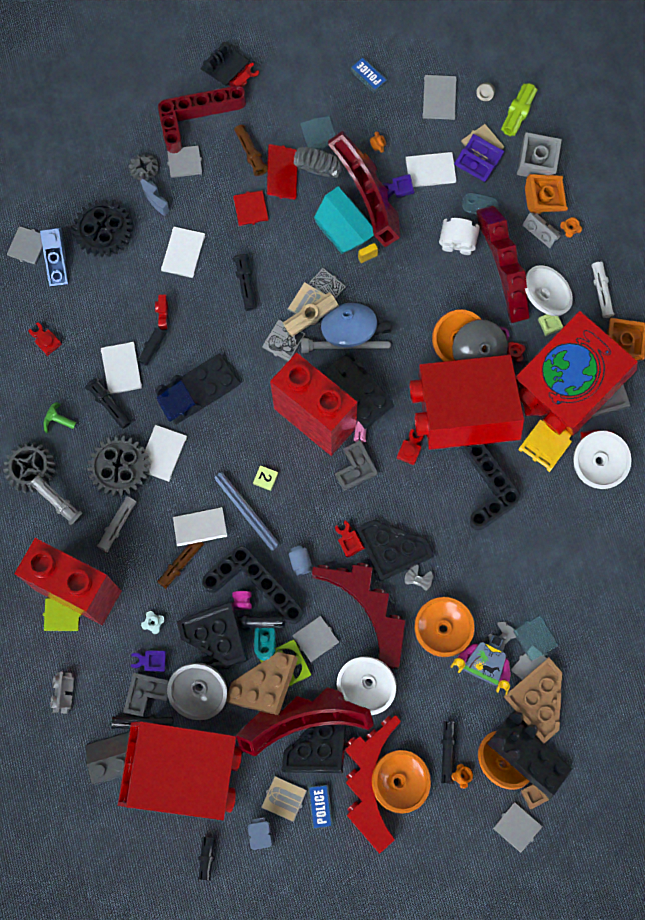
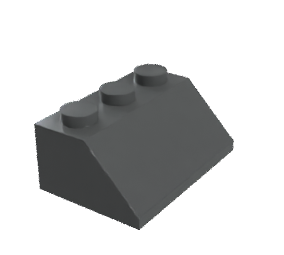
(106, 758)

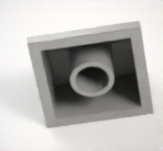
(538, 155)

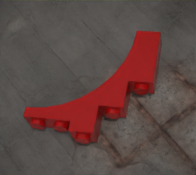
(366, 814)

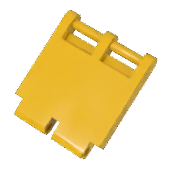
(546, 445)

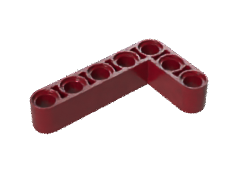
(195, 109)

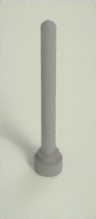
(308, 345)

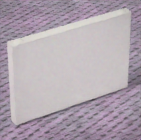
(431, 169)
(183, 252)
(121, 368)
(163, 452)
(199, 526)

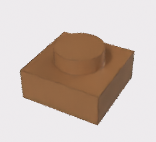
(533, 796)

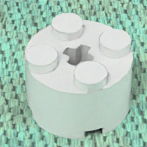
(459, 235)

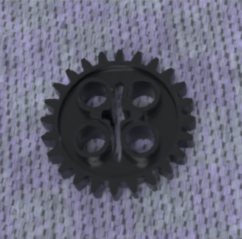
(117, 235)

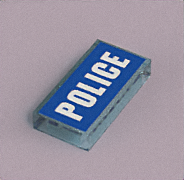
(368, 75)
(320, 806)

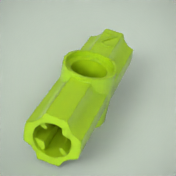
(519, 109)

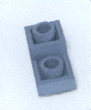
(151, 192)

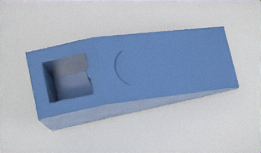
(54, 256)

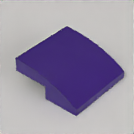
(475, 165)

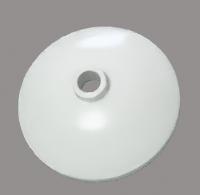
(548, 290)
(614, 460)
(356, 689)

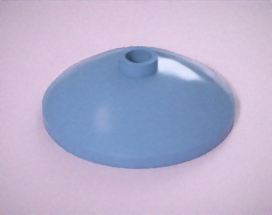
(349, 325)

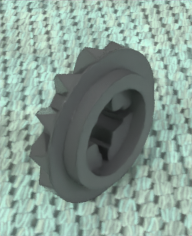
(140, 173)

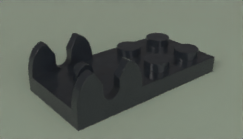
(357, 383)
(204, 384)
(529, 755)

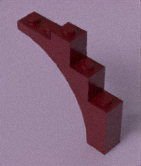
(363, 171)
(505, 255)
(357, 584)
(300, 714)

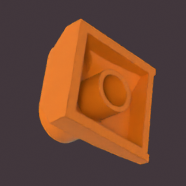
(545, 193)
(629, 336)

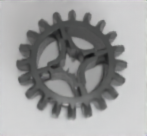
(317, 162)
(32, 460)

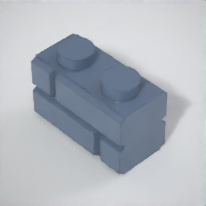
(260, 834)

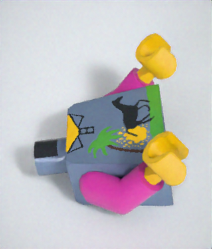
(486, 663)

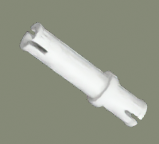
(602, 288)

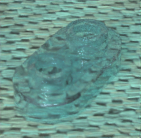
(480, 202)

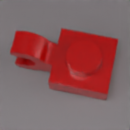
(242, 76)

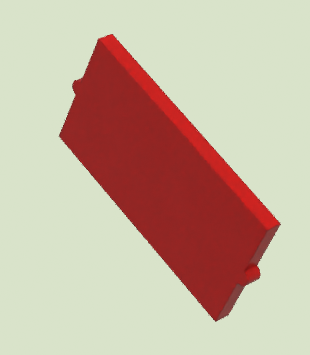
(281, 172)

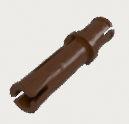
(181, 561)

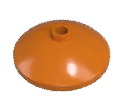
(445, 330)
(448, 613)
(504, 776)
(412, 777)

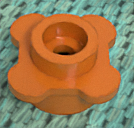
(378, 142)
(571, 222)
(465, 772)

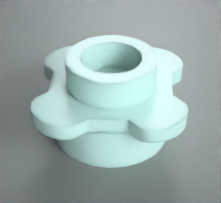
(155, 628)

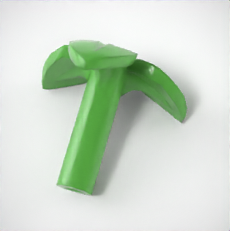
(52, 415)

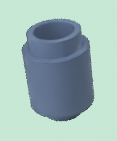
(300, 560)

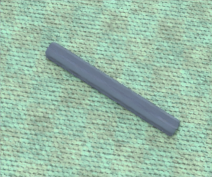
(247, 511)

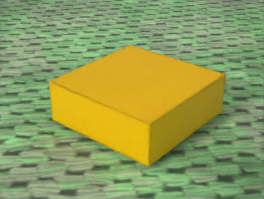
(367, 253)

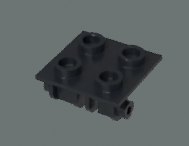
(224, 64)

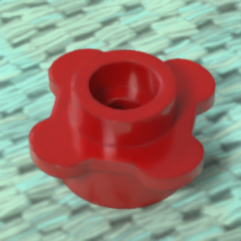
(516, 347)

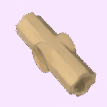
(301, 321)

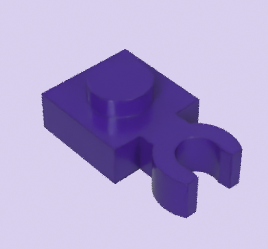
(401, 186)
(153, 661)

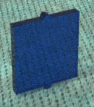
(175, 401)

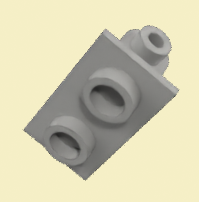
(537, 227)
(60, 700)

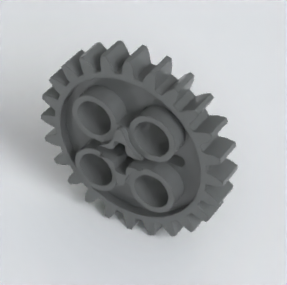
(101, 464)

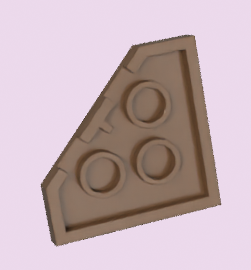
(264, 685)
(539, 699)

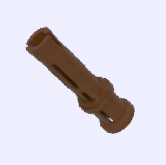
(253, 156)

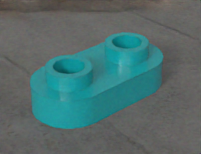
(264, 643)

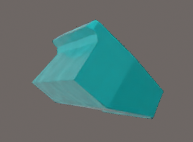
(343, 221)

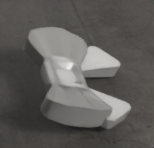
(412, 578)
(507, 634)

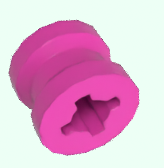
(242, 600)

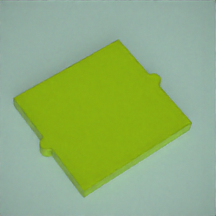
(59, 617)

